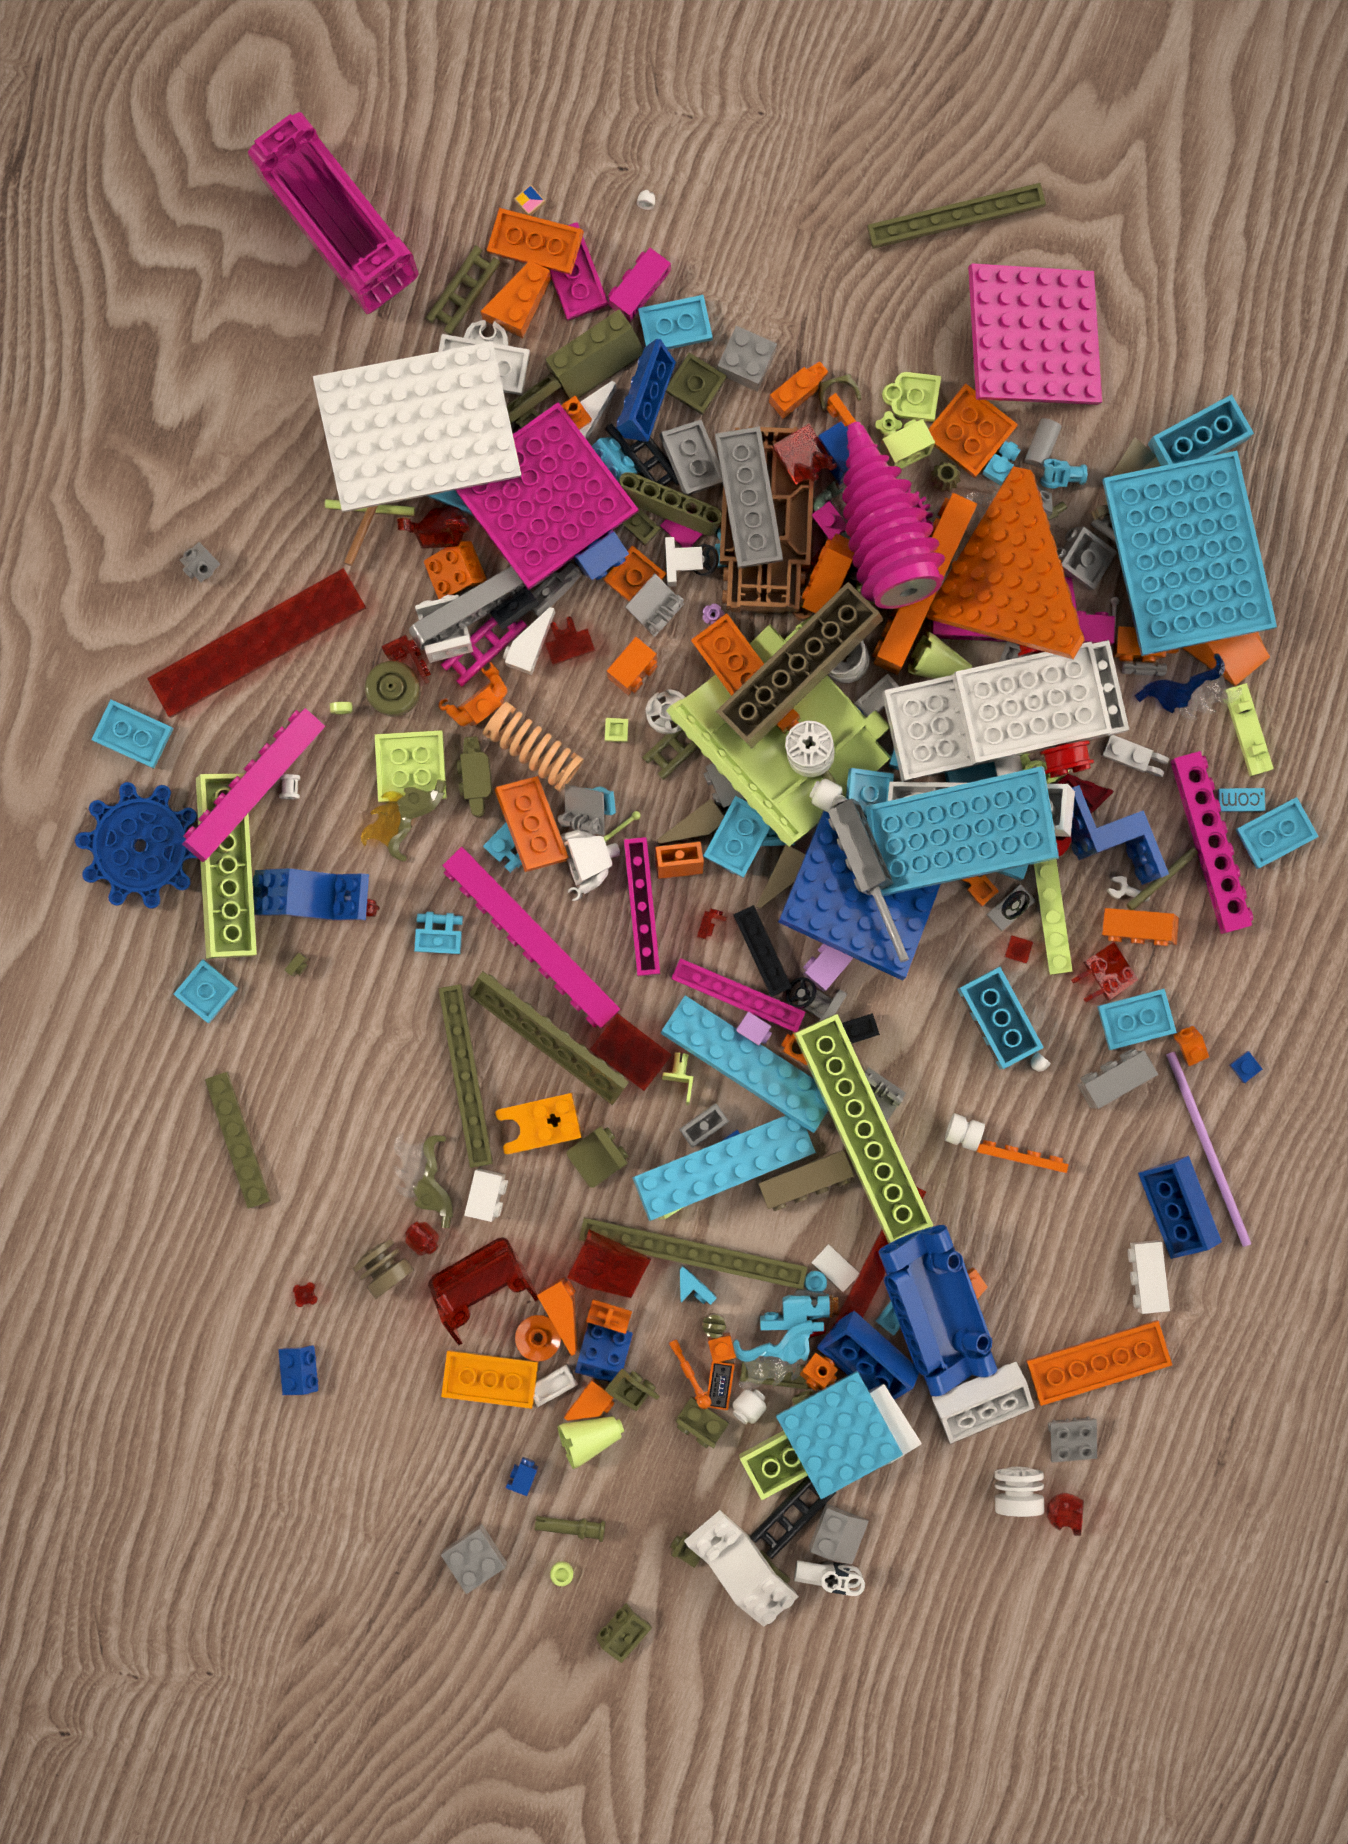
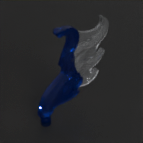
(1194, 695)

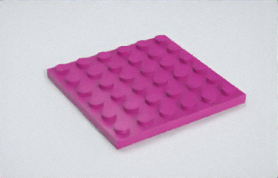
(1034, 334)
(556, 504)

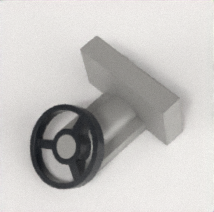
(1010, 907)
(814, 1000)

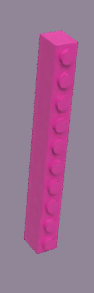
(531, 938)

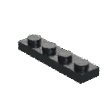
(762, 950)

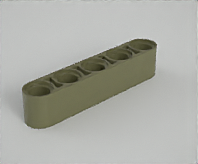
(679, 503)

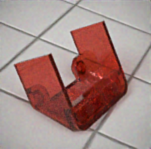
(475, 1279)

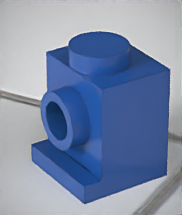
(523, 1476)

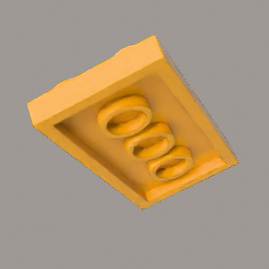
(489, 1379)

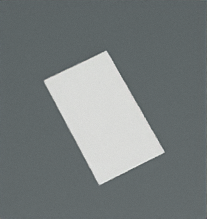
(835, 1268)

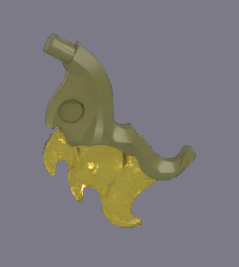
(397, 814)

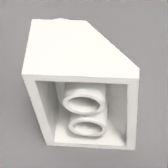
(895, 1420)

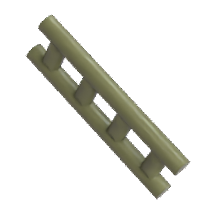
(461, 276)
(668, 768)

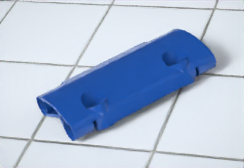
(937, 1309)

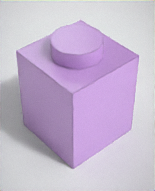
(754, 1029)

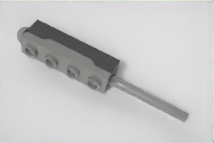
(864, 859)

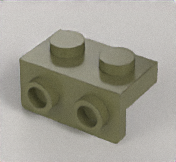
(631, 1389)

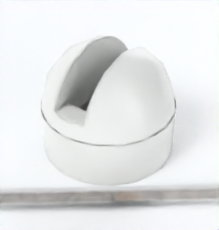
(646, 200)
(1039, 1063)

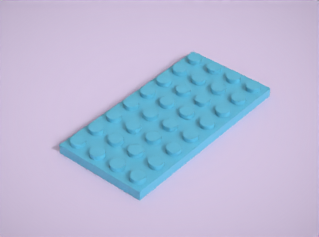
(965, 830)

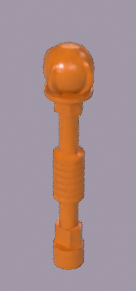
(703, 1400)

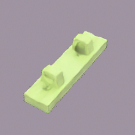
(1249, 733)

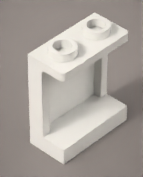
(452, 646)

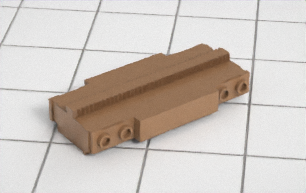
(777, 584)

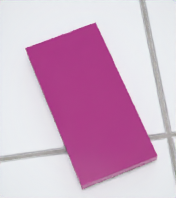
(582, 289)

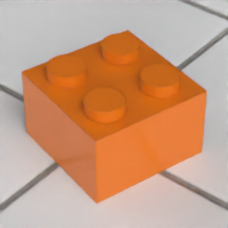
(632, 666)

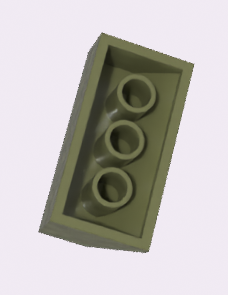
(595, 355)

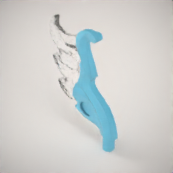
(777, 1360)

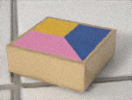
(529, 200)

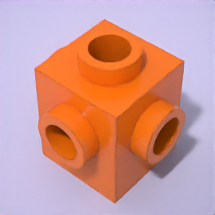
(811, 1373)

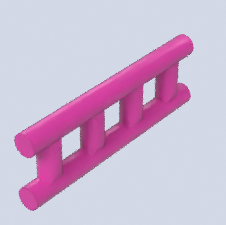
(482, 660)

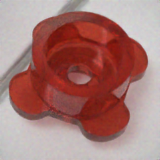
(300, 1299)

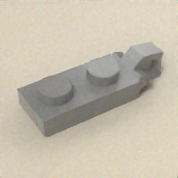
(555, 587)

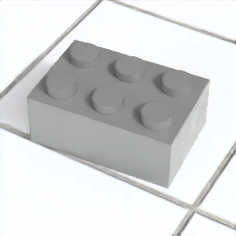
(1116, 1078)

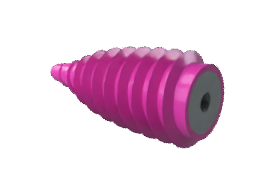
(886, 528)

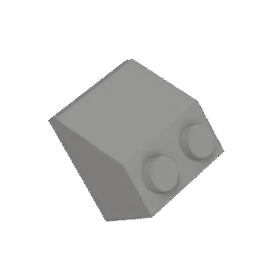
(838, 1535)

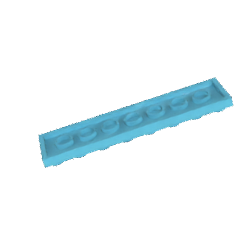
(746, 1063)
(722, 1166)

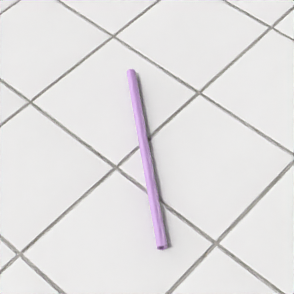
(1208, 1148)

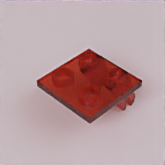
(803, 454)
(1109, 971)

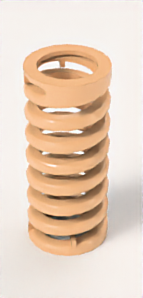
(559, 780)

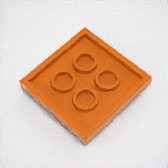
(971, 431)

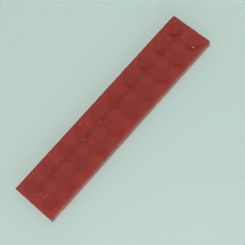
(256, 643)

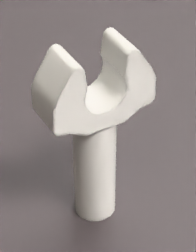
(1124, 890)

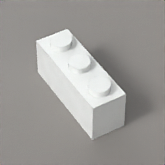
(1149, 1277)

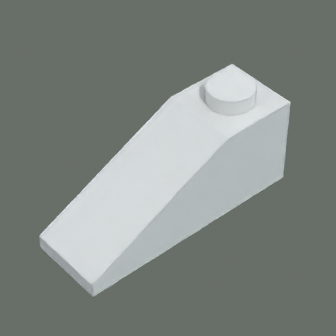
(595, 406)
(528, 645)

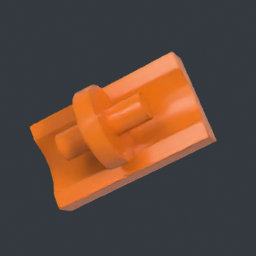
(609, 1316)

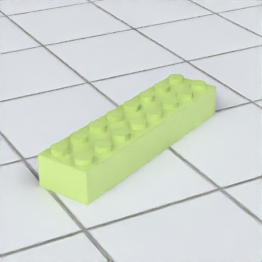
(227, 881)

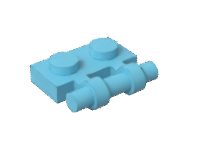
(501, 845)
(438, 941)

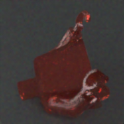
(438, 528)

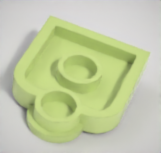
(913, 396)

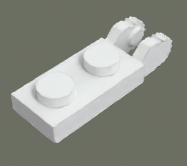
(1133, 755)

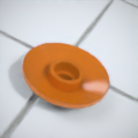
(534, 1349)

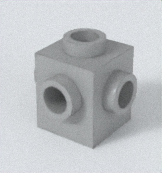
(199, 562)

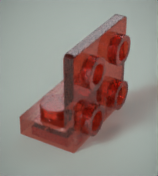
(398, 650)

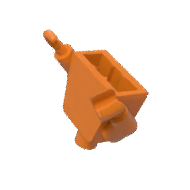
(481, 703)

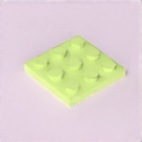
(409, 761)

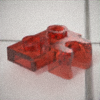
(568, 643)

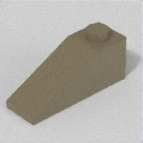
(697, 825)
(782, 875)

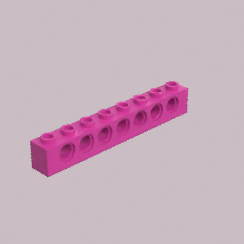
(1207, 855)

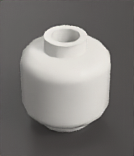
(824, 794)
(749, 1406)

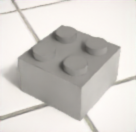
(747, 358)
(474, 1558)

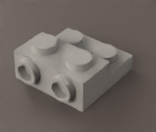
(1085, 556)

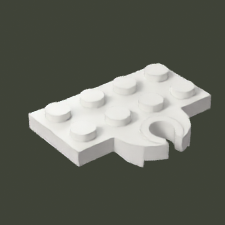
(510, 360)

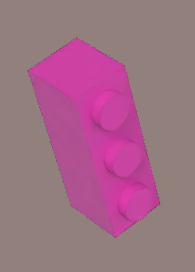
(639, 283)

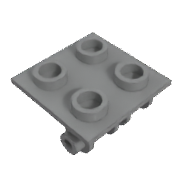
(654, 605)
(583, 810)
(885, 1092)
(1073, 1439)

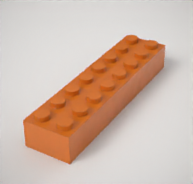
(902, 631)

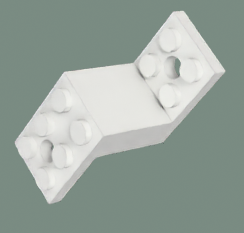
(741, 1568)

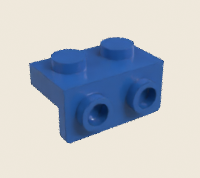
(298, 1370)

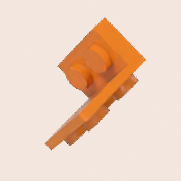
(454, 569)

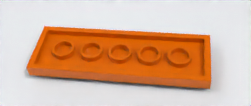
(1099, 1362)

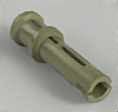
(582, 1528)

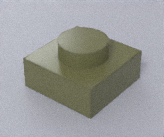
(297, 965)

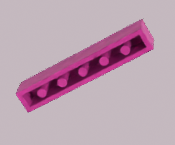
(642, 907)

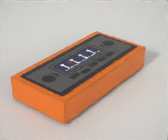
(720, 1384)

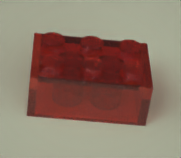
(630, 1052)

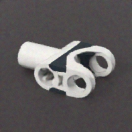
(838, 1583)

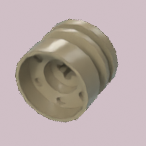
(382, 1268)

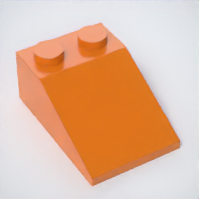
(560, 1306)

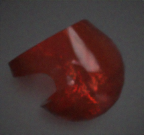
(1065, 1511)

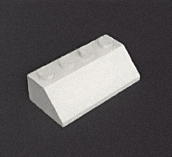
(983, 1402)

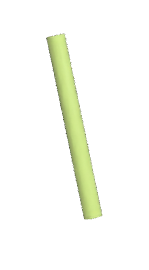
(387, 509)

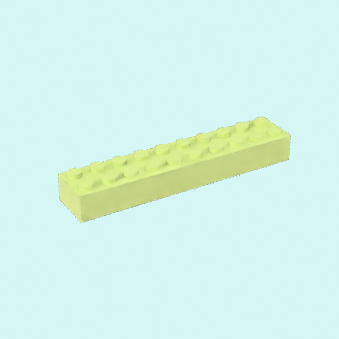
(863, 1128)

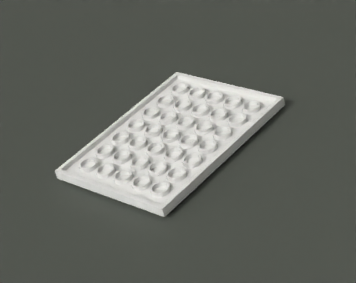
(417, 426)

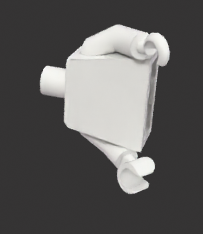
(588, 859)

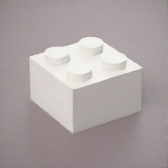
(485, 1195)

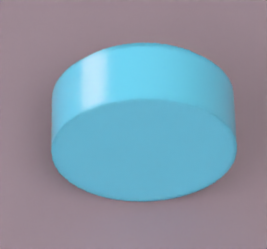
(815, 1281)

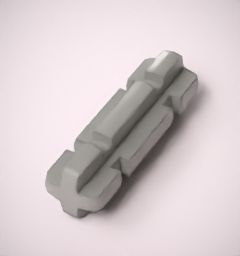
(1144, 668)

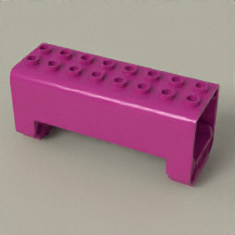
(332, 212)

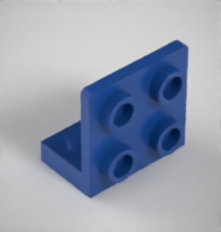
(603, 1352)

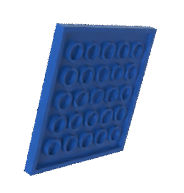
(834, 912)

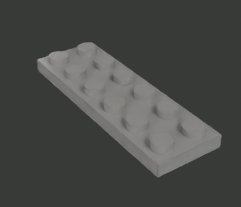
(748, 497)

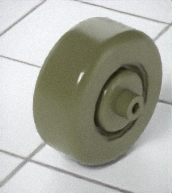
(392, 688)

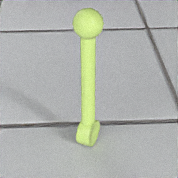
(635, 816)

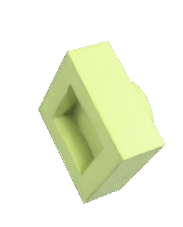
(616, 730)

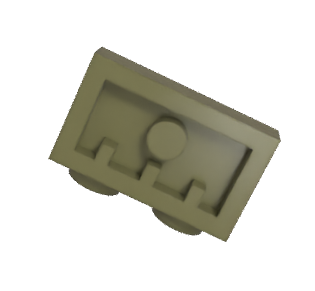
(701, 1423)
(623, 1633)

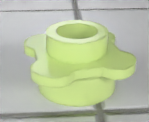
(888, 418)

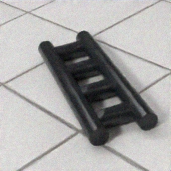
(643, 468)
(791, 1529)

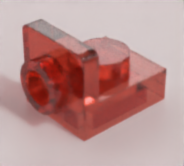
(706, 927)

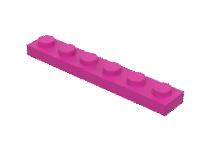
(738, 995)

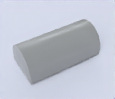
(1043, 442)
(703, 1125)

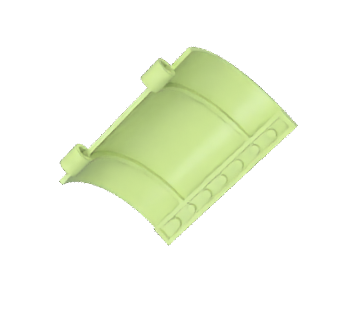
(764, 771)

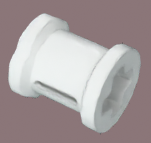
(289, 786)

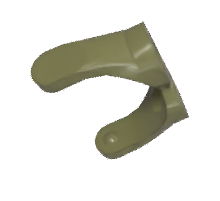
(846, 379)

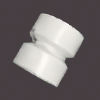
(964, 1132)

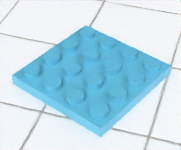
(839, 1435)

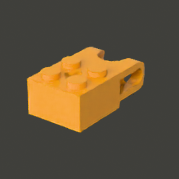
(535, 1125)

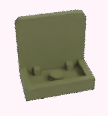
(597, 1156)

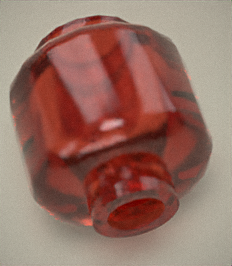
(422, 1238)

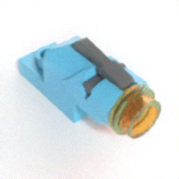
(799, 1307)

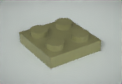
(696, 383)

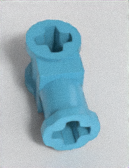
(1059, 473)

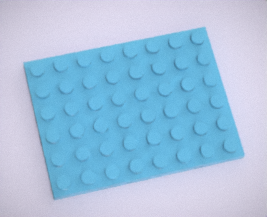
(1189, 553)

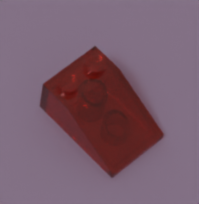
(608, 1266)

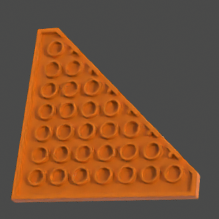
(1012, 577)

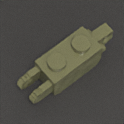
(475, 775)

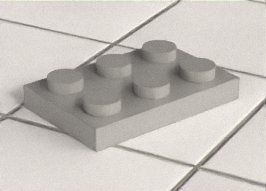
(692, 457)

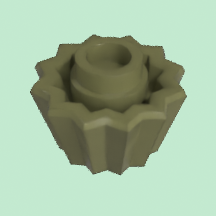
(945, 476)

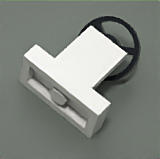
(687, 560)

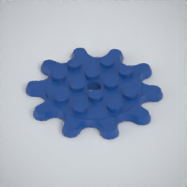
(115, 841)

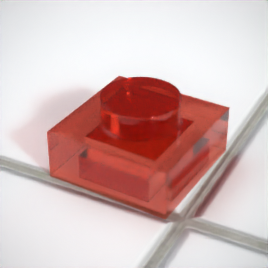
(1018, 949)

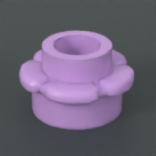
(714, 608)

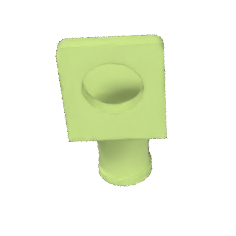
(679, 1073)

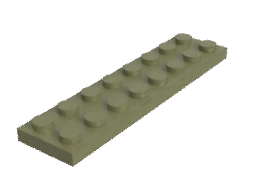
(548, 1038)

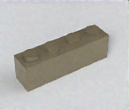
(806, 1179)

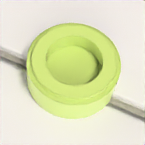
(341, 707)
(561, 1573)

